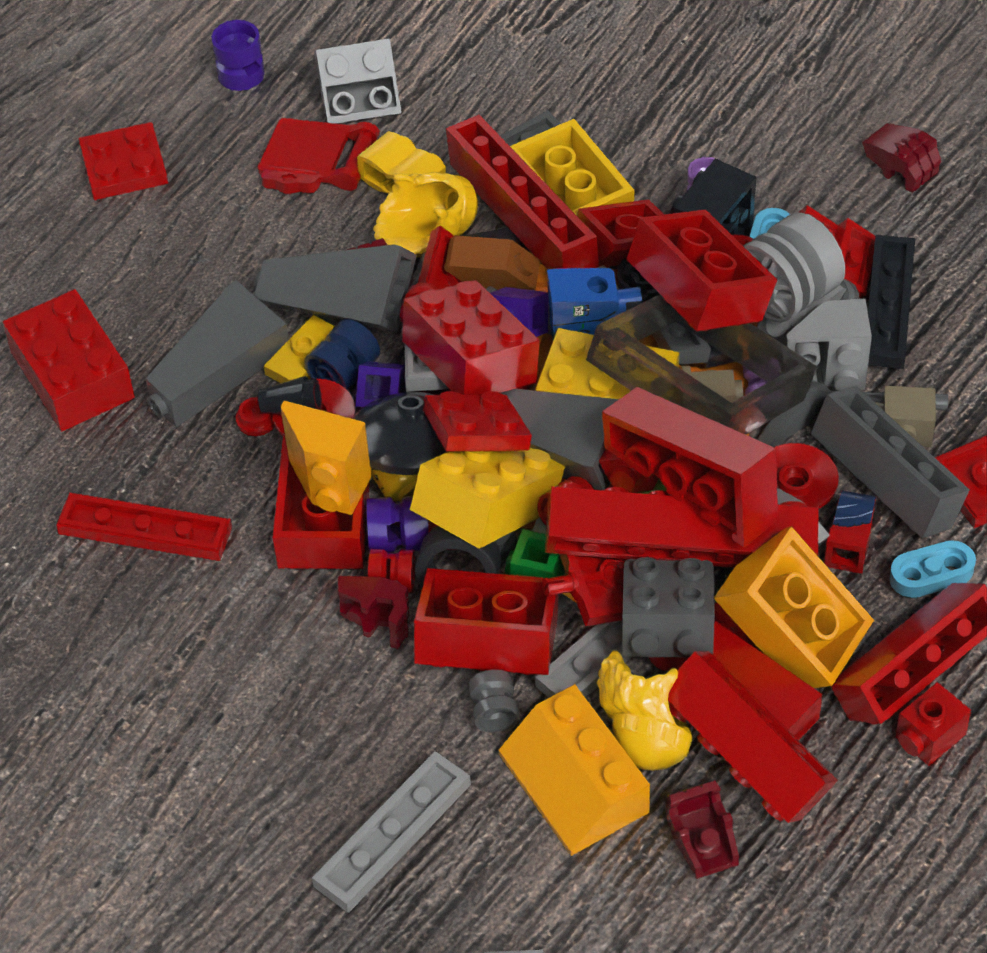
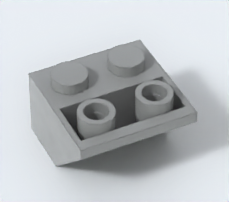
(358, 81)
(836, 341)

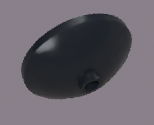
(399, 433)

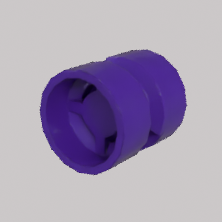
(238, 55)
(383, 535)

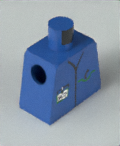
(586, 298)

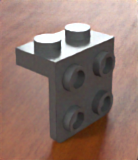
(667, 607)

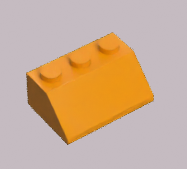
(795, 609)
(575, 771)

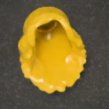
(421, 205)
(642, 715)

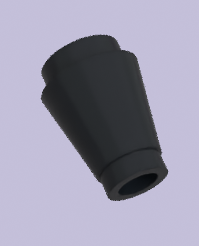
(298, 391)

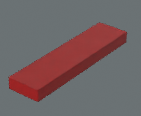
(144, 526)

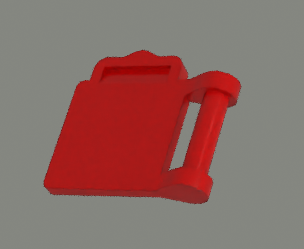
(307, 153)

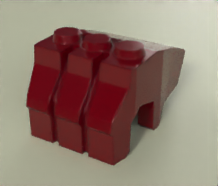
(904, 151)
(375, 603)
(702, 829)

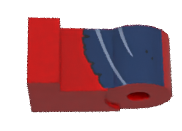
(850, 531)

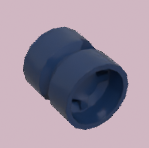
(342, 353)

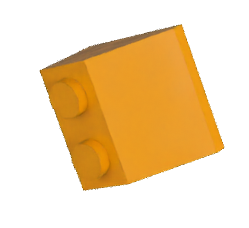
(327, 456)

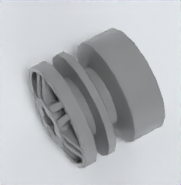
(802, 259)

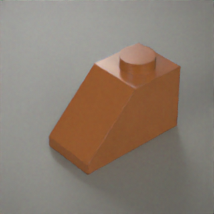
(492, 262)

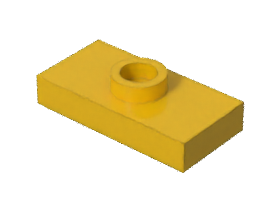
(289, 359)

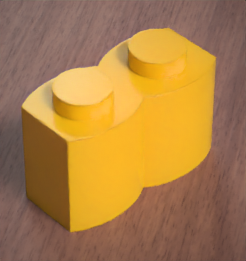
(395, 155)

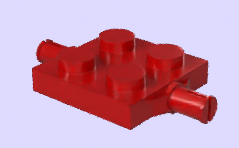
(594, 584)

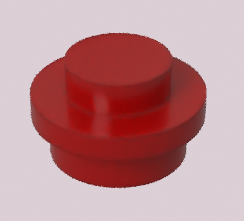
(251, 420)

